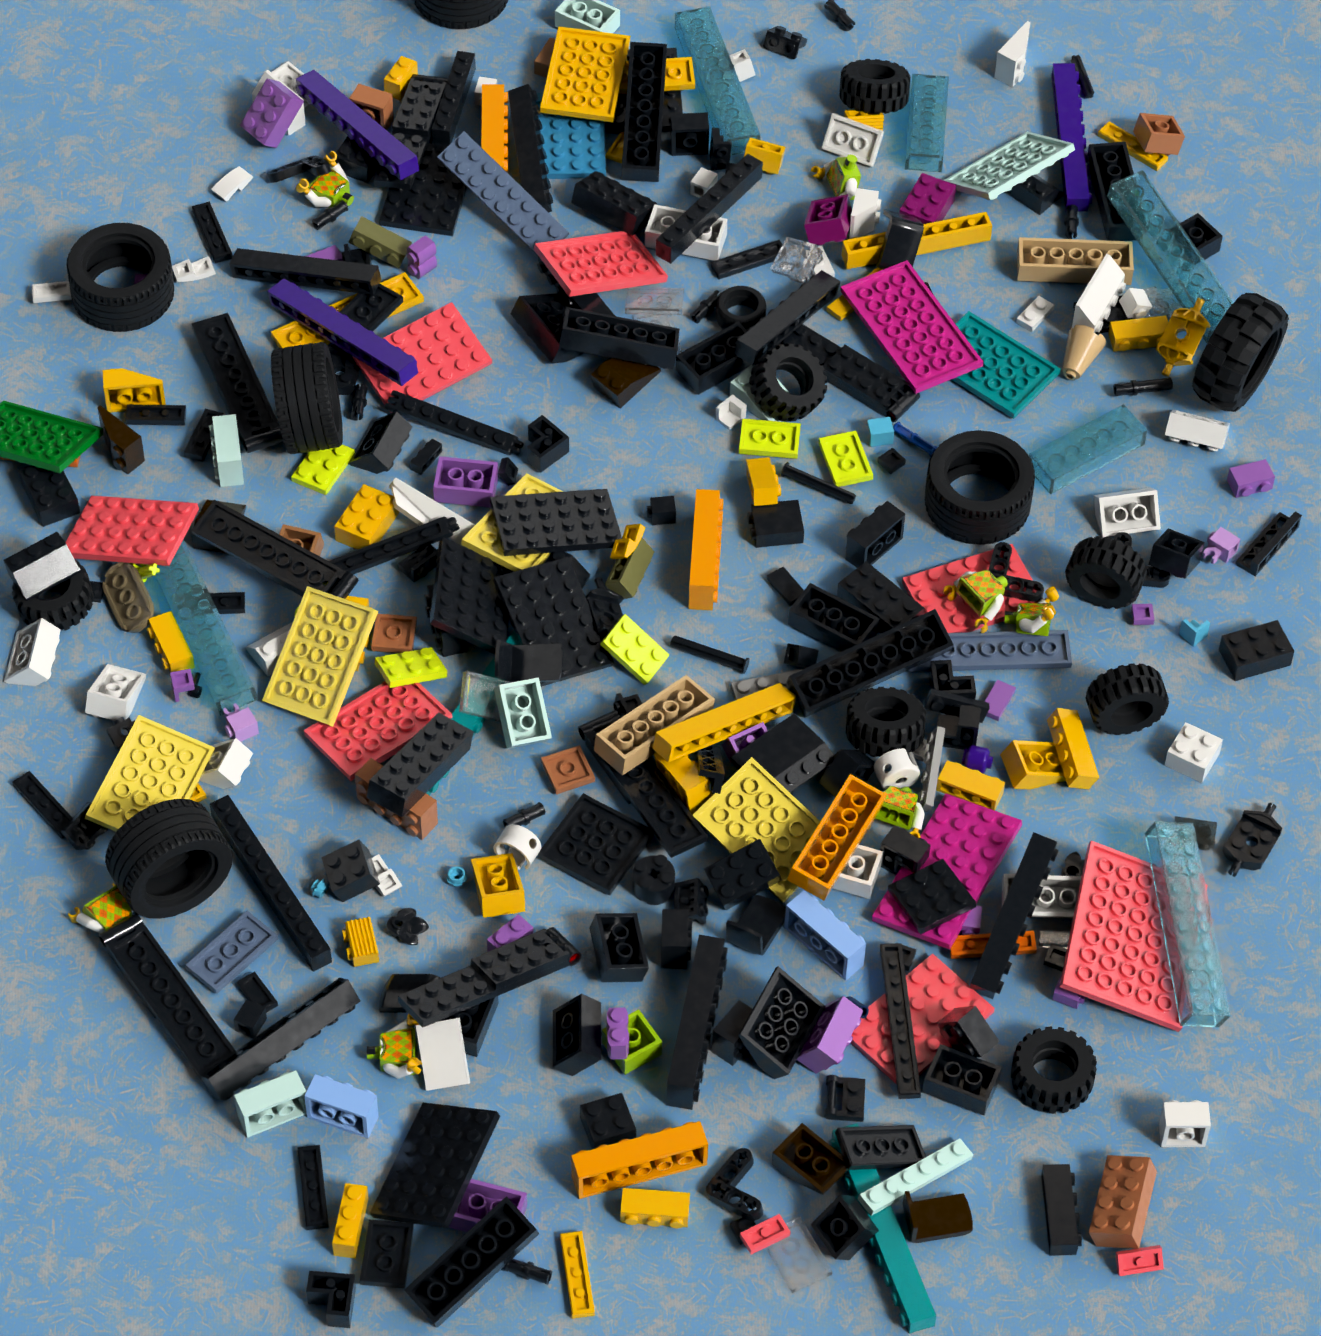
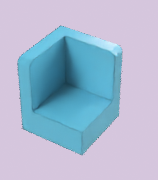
(880, 431)
(1193, 631)

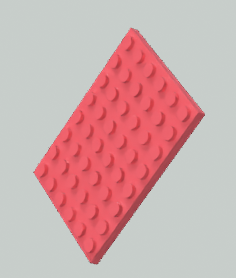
(1118, 939)

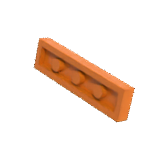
(973, 945)

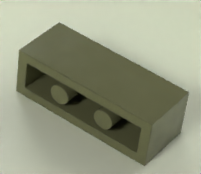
(379, 242)
(629, 571)

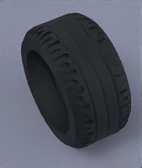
(740, 296)

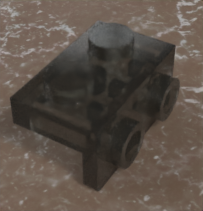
(1204, 831)

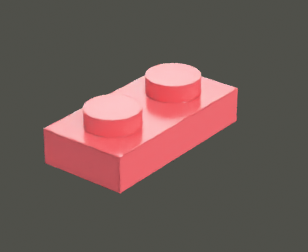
(765, 1234)
(1139, 1260)

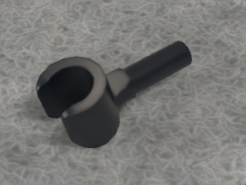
(198, 690)

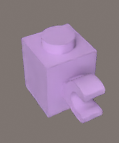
(1221, 545)
(240, 723)

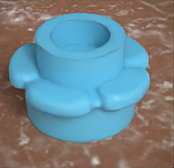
(456, 872)
(319, 888)

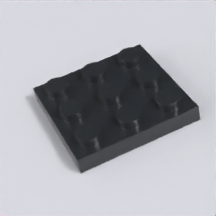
(931, 896)

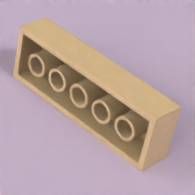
(1070, 259)
(631, 737)

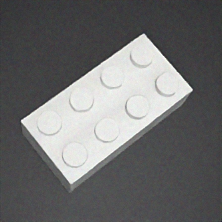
(706, 246)

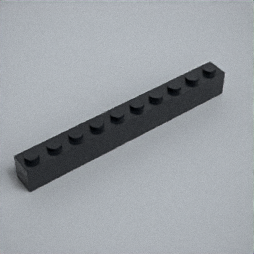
(271, 883)

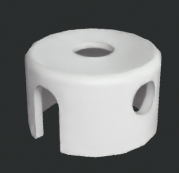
(902, 767)
(522, 844)

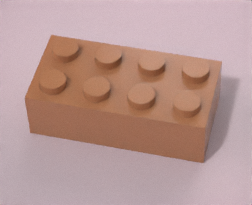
(417, 821)
(1123, 1202)

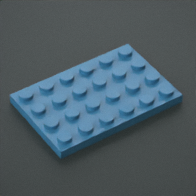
(572, 145)

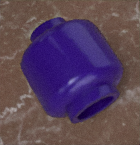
(977, 758)

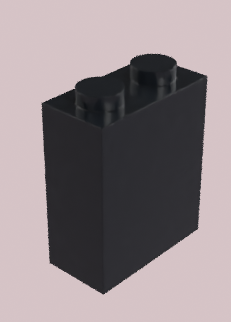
(776, 524)

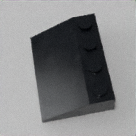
(542, 321)
(788, 753)
(780, 1024)

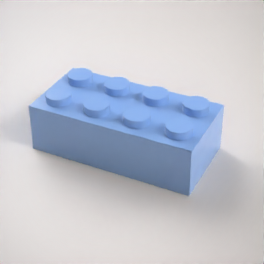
(825, 935)

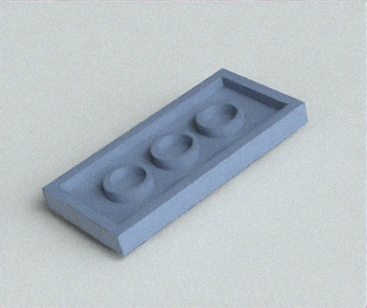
(231, 952)

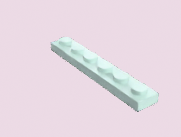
(915, 1176)

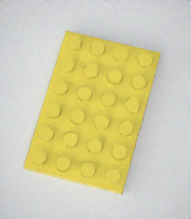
(485, 539)
(320, 656)
(149, 769)
(757, 808)

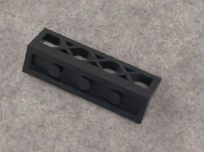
(1270, 546)
(711, 765)

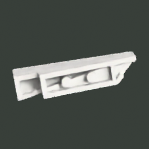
(424, 509)

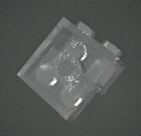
(797, 260)
(1162, 302)

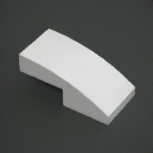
(234, 180)
(188, 271)
(387, 878)

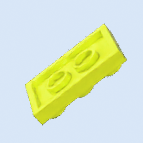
(769, 438)
(845, 458)
(322, 468)
(634, 649)
(410, 667)

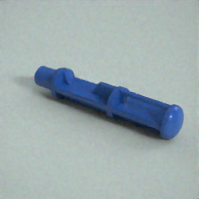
(914, 438)

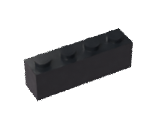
(1060, 1209)

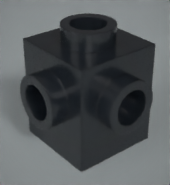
(115, 731)

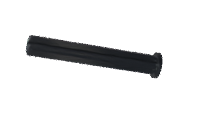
(817, 483)
(710, 653)

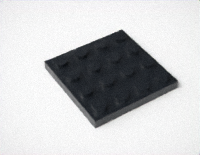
(596, 844)

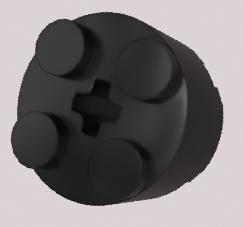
(653, 879)

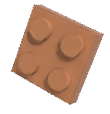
(394, 633)
(568, 769)

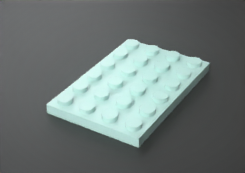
(1010, 165)

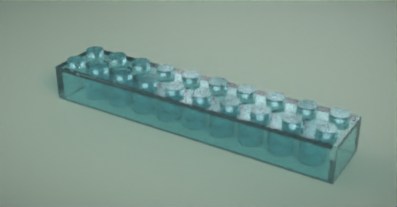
(716, 77)
(1169, 247)
(205, 632)
(1187, 924)

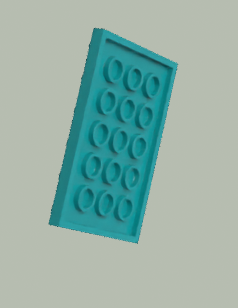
(1010, 371)

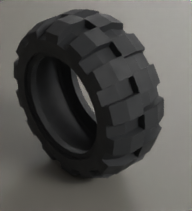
(1240, 352)

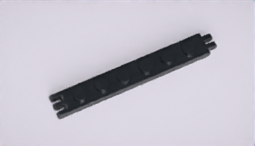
(454, 423)
(397, 545)

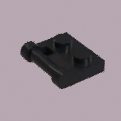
(852, 1099)

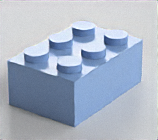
(341, 1106)

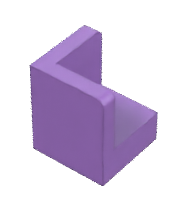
(181, 682)

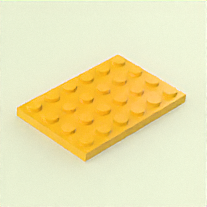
(585, 74)

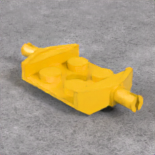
(1181, 351)

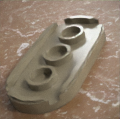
(128, 597)

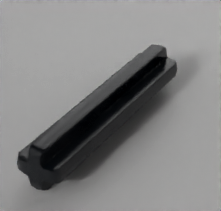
(1084, 81)

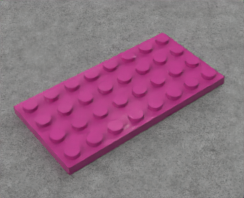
(911, 326)
(972, 845)

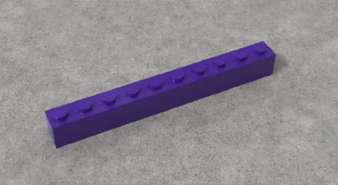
(357, 124)
(1070, 129)
(343, 332)

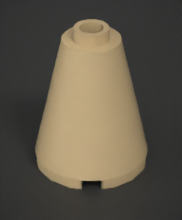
(1081, 350)

